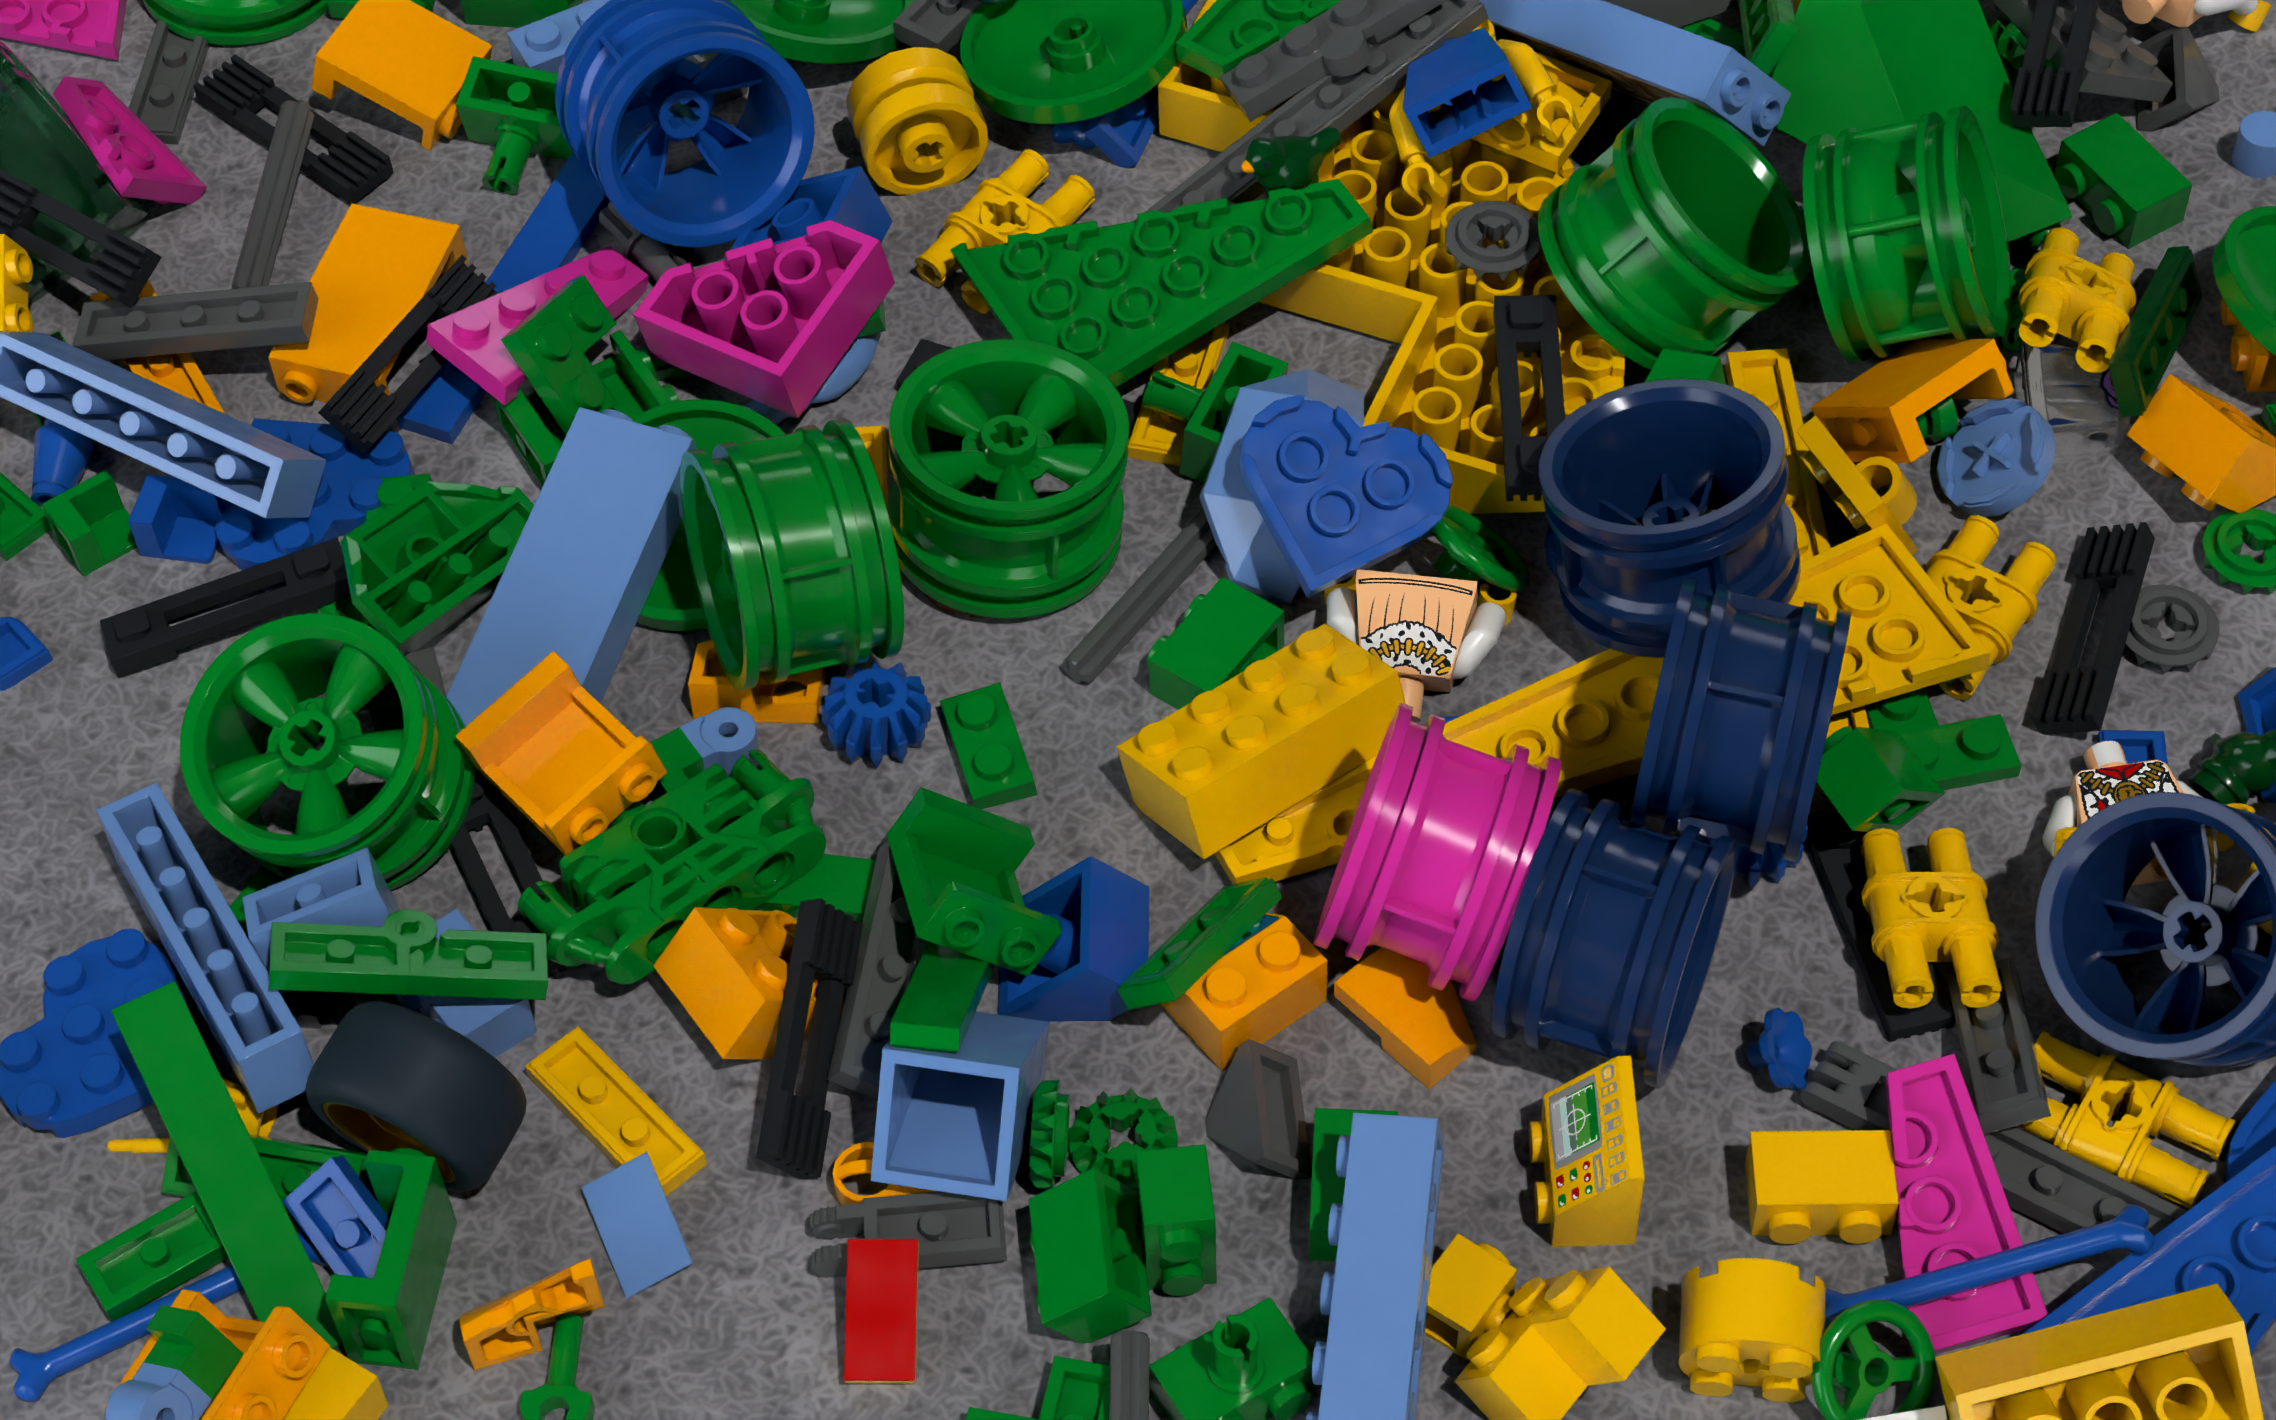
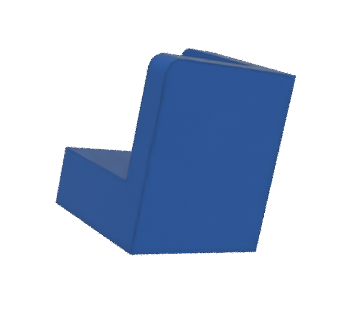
(175, 520)

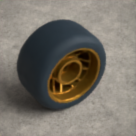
(420, 1086)

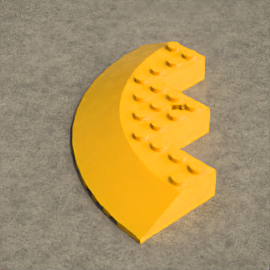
(1410, 290)

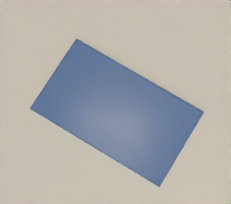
(636, 1225)

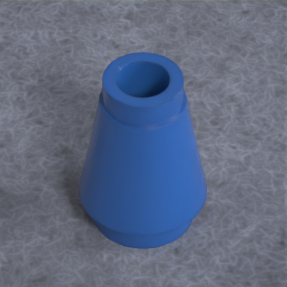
(58, 460)

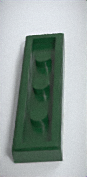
(2155, 331)

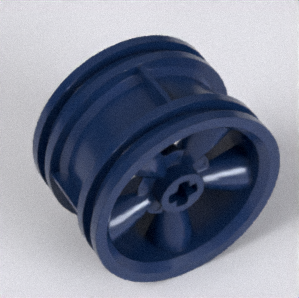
(1666, 458)
(1740, 718)
(2088, 925)
(1613, 936)

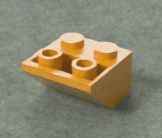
(733, 977)

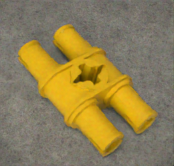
(1003, 210)
(2076, 299)
(1986, 600)
(1930, 918)
(2126, 1146)

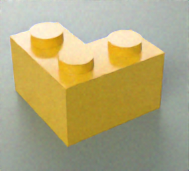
(1558, 1343)

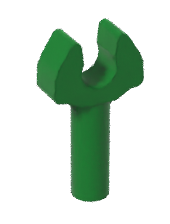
(560, 1386)

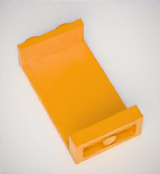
(365, 288)

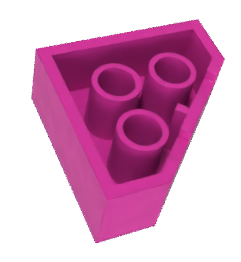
(769, 313)

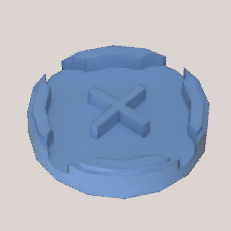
(1996, 457)

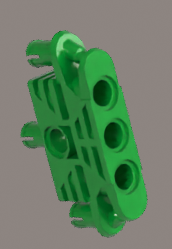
(681, 852)

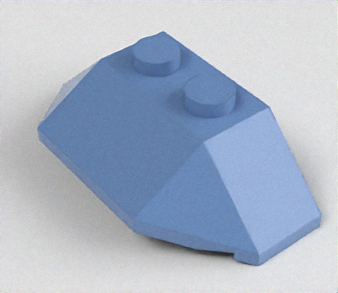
(1235, 522)

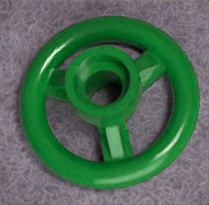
(1472, 552)
(1862, 1370)

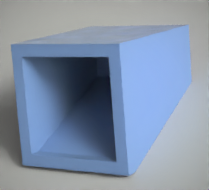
(960, 1115)

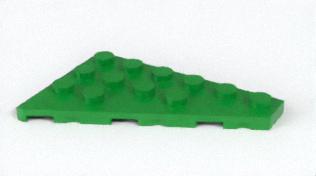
(1158, 282)

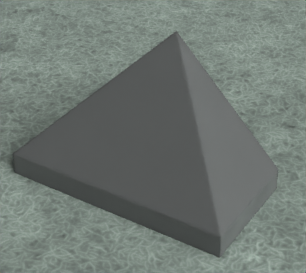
(2187, 70)
(1262, 1111)

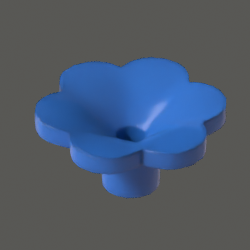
(1782, 1049)

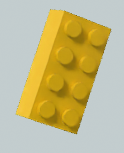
(1262, 740)

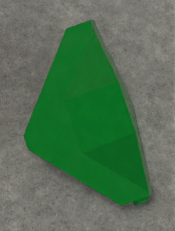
(1908, 58)

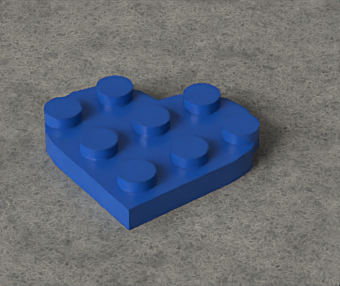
(1340, 490)
(341, 502)
(74, 1063)

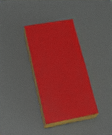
(881, 1311)

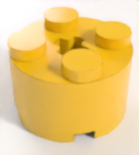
(1751, 1328)

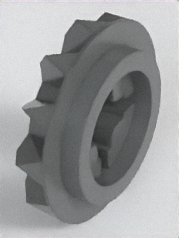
(1494, 222)
(2190, 618)

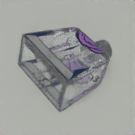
(2073, 401)

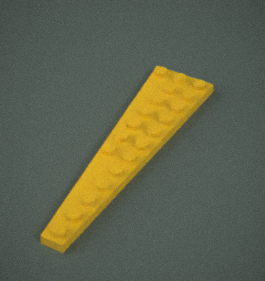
(1602, 707)

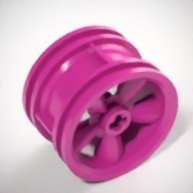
(1438, 852)

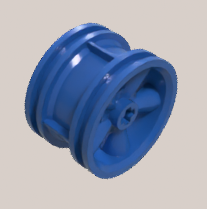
(634, 64)

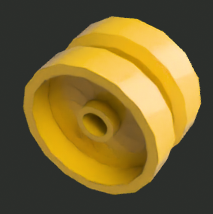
(916, 120)

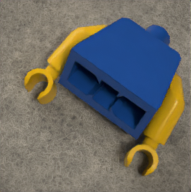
(1463, 92)

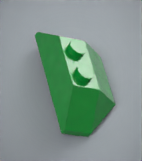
(432, 557)

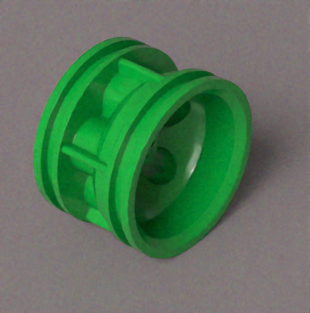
(1907, 234)

